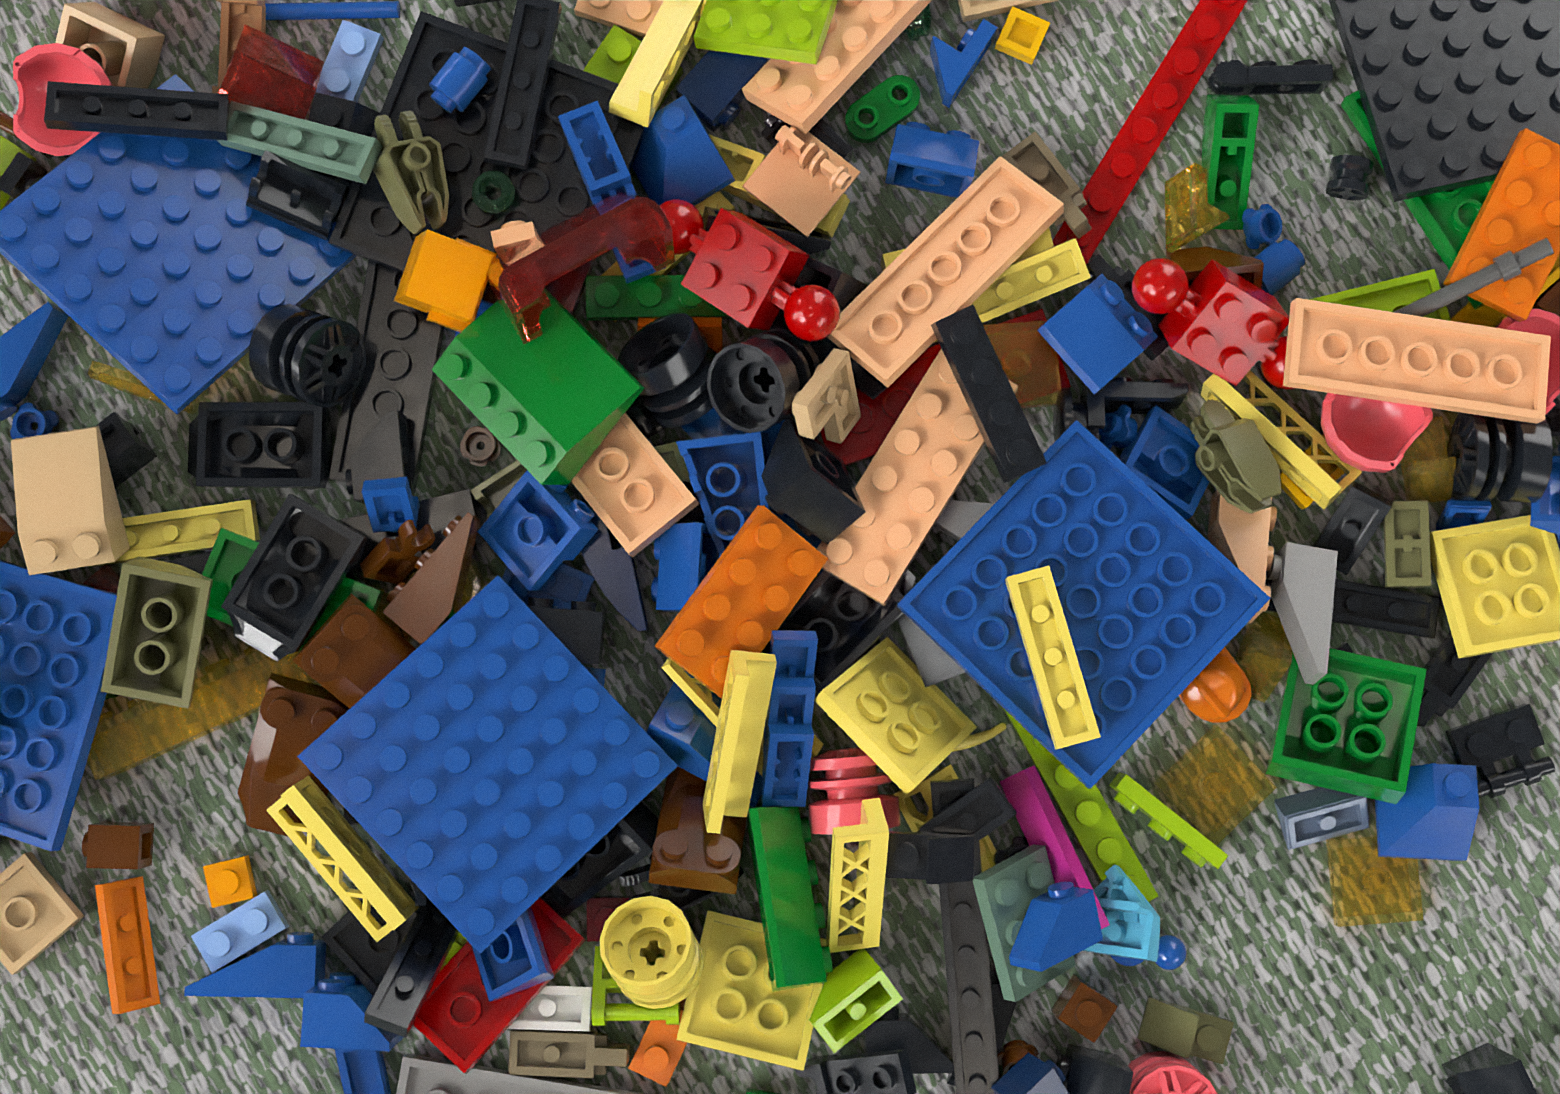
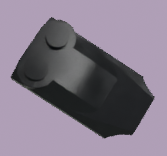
(260, 445)
(291, 578)
(843, 621)

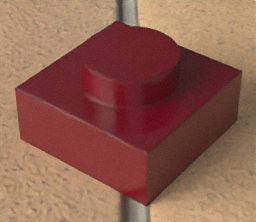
(599, 911)

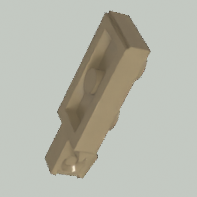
(1041, 166)
(564, 1053)

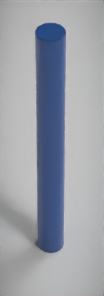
(332, 10)

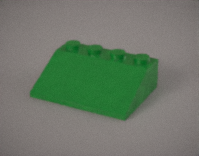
(543, 397)

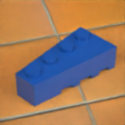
(727, 480)

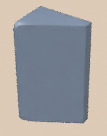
(1320, 816)

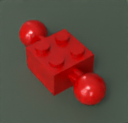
(749, 272)
(1217, 320)

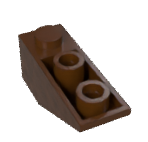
(439, 583)

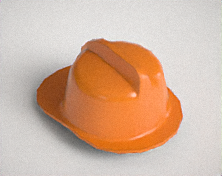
(1219, 690)

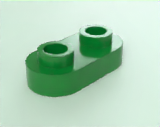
(883, 108)

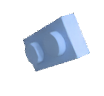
(349, 61)
(240, 931)

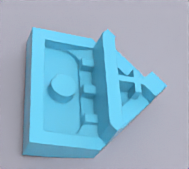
(1132, 919)

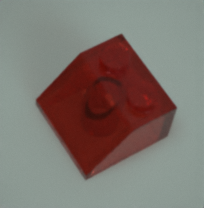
(271, 74)

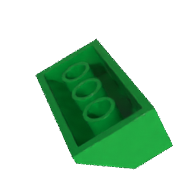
(786, 897)

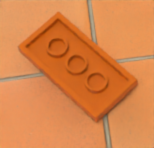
(1516, 214)
(741, 598)

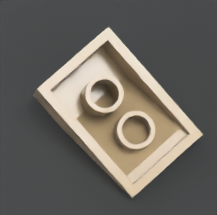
(119, 44)
(66, 501)

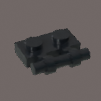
(1498, 737)

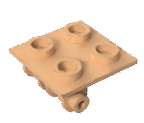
(801, 179)

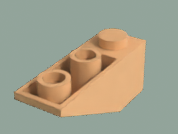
(1243, 539)

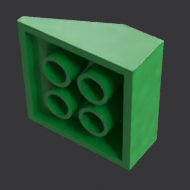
(1349, 727)

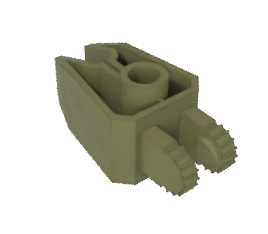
(411, 173)
(1235, 458)

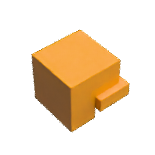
(445, 279)

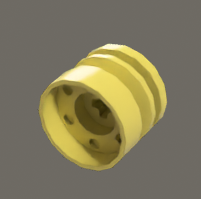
(636, 936)

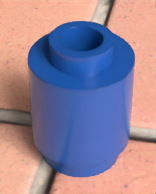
(459, 80)
(1281, 265)

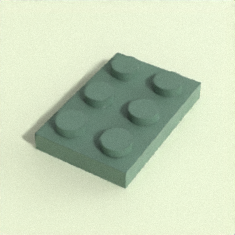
(1003, 900)

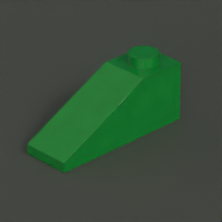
(1228, 153)

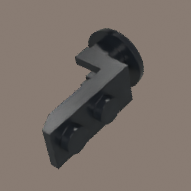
(1118, 391)

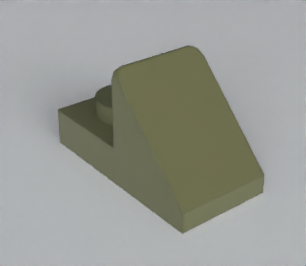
(1185, 1030)

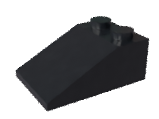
(606, 861)

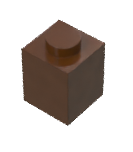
(118, 845)
(1084, 1008)

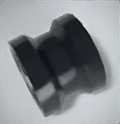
(1349, 177)

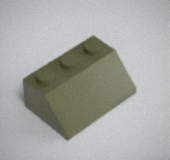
(157, 632)

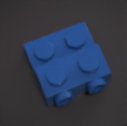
(1166, 461)
(537, 530)

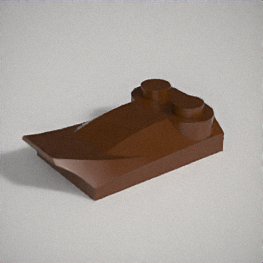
(352, 651)
(288, 722)
(684, 850)

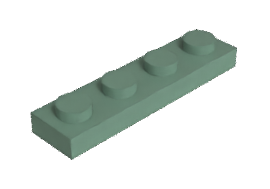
(302, 142)

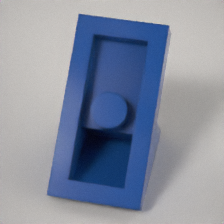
(956, 67)

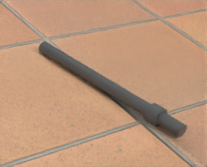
(1504, 267)

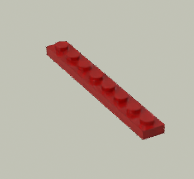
(1152, 118)

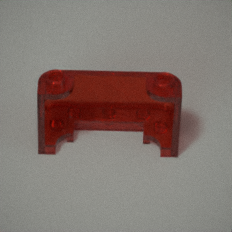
(620, 221)

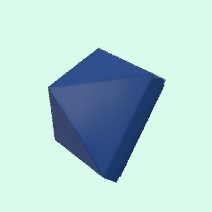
(1463, 513)

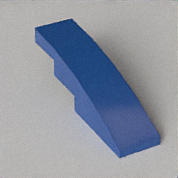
(601, 168)
(789, 720)

